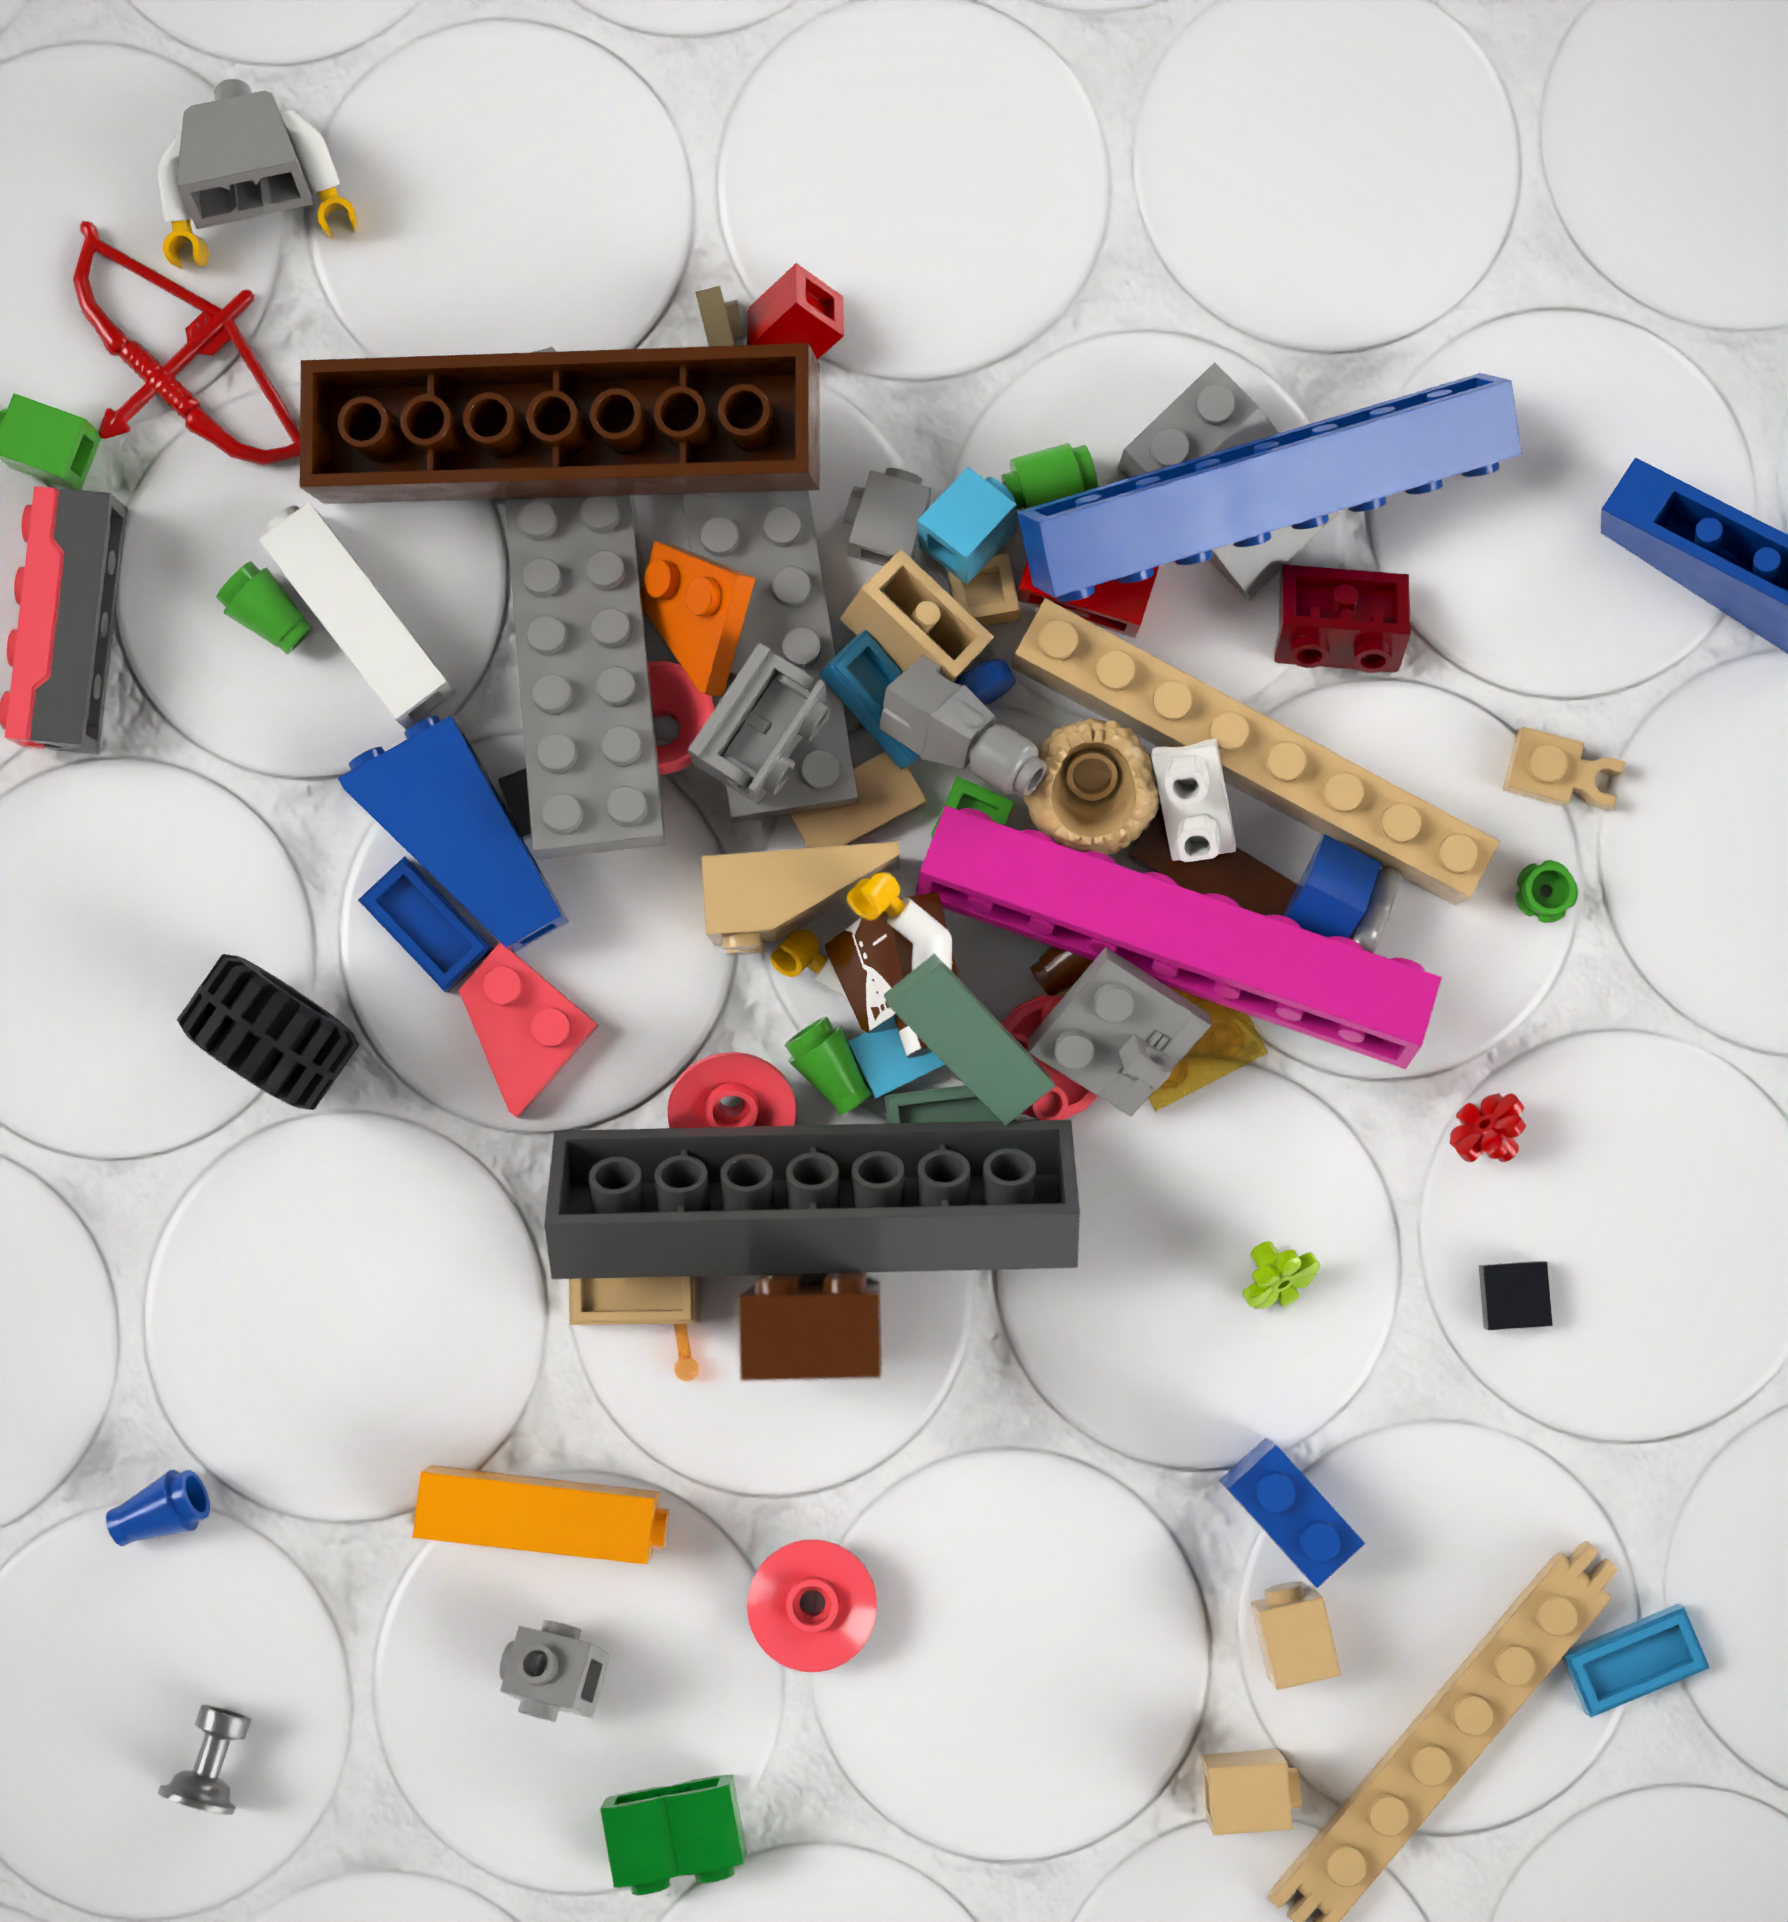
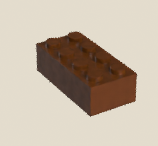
(810, 1328)

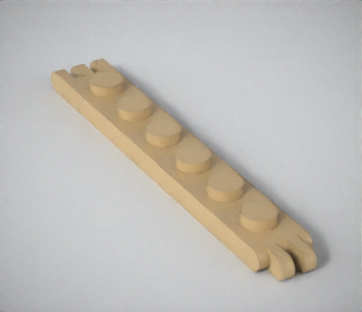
(1446, 1737)

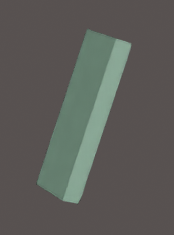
(969, 1039)

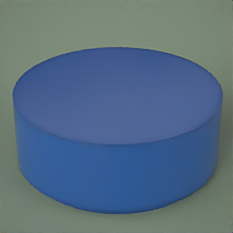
(988, 680)

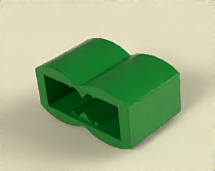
(674, 1833)

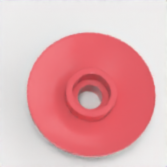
(764, 1091)
(812, 1639)

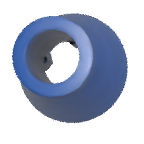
(161, 1509)

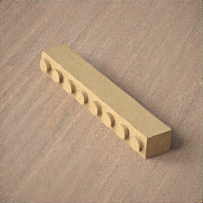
(1255, 753)

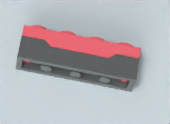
(64, 620)

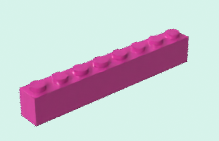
(1180, 936)

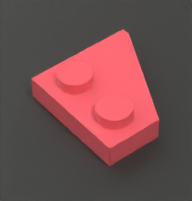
(522, 1026)

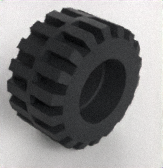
(267, 1032)

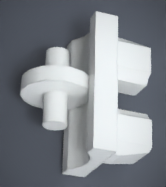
(1194, 801)

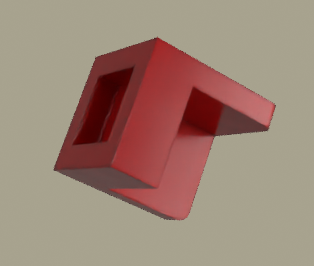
(797, 311)

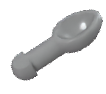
(1378, 908)

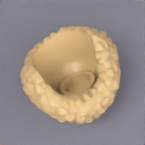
(1095, 787)

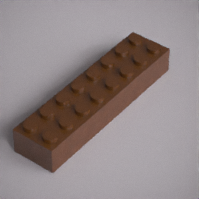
(561, 424)

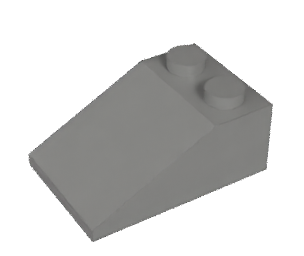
(1202, 421)

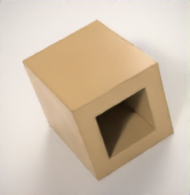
(1295, 1635)
(1249, 1791)

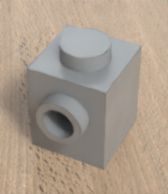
(886, 515)

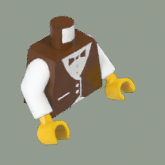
(874, 952)

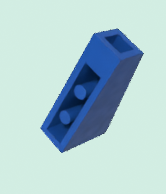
(1703, 547)
(455, 825)

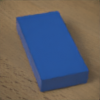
(425, 924)

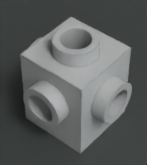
(553, 1671)

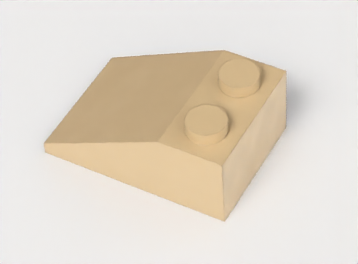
(775, 892)

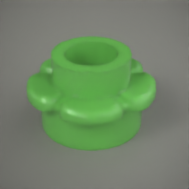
(1562, 885)

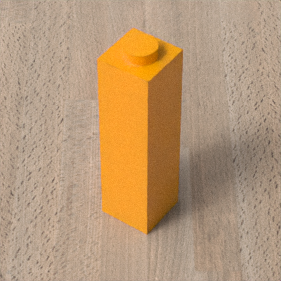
(539, 1514)

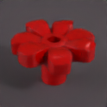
(1489, 1128)

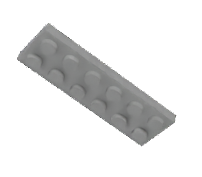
(777, 544)
(583, 675)

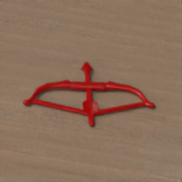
(204, 336)

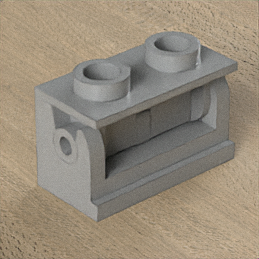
(760, 725)

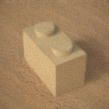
(916, 618)

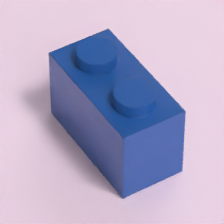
(1292, 1512)

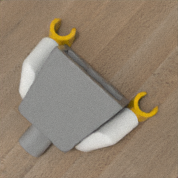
(242, 163)

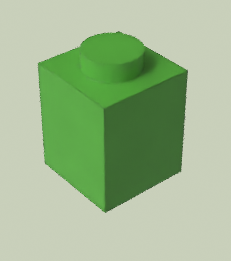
(47, 442)

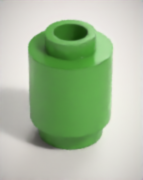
(1050, 475)

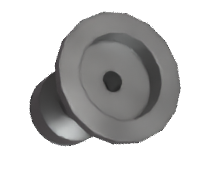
(202, 1786)

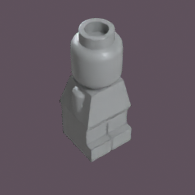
(956, 729)

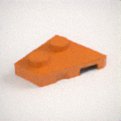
(697, 611)

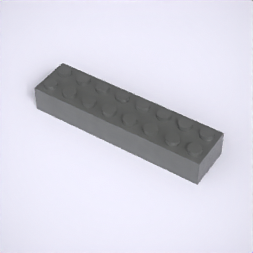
(812, 1199)

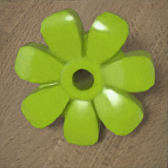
(1278, 1276)

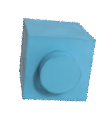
(968, 524)

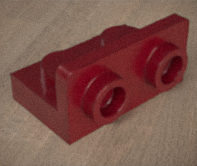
(1342, 618)

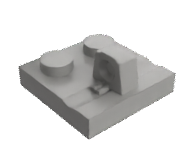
(1118, 1032)

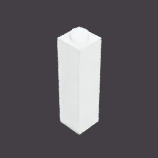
(355, 614)

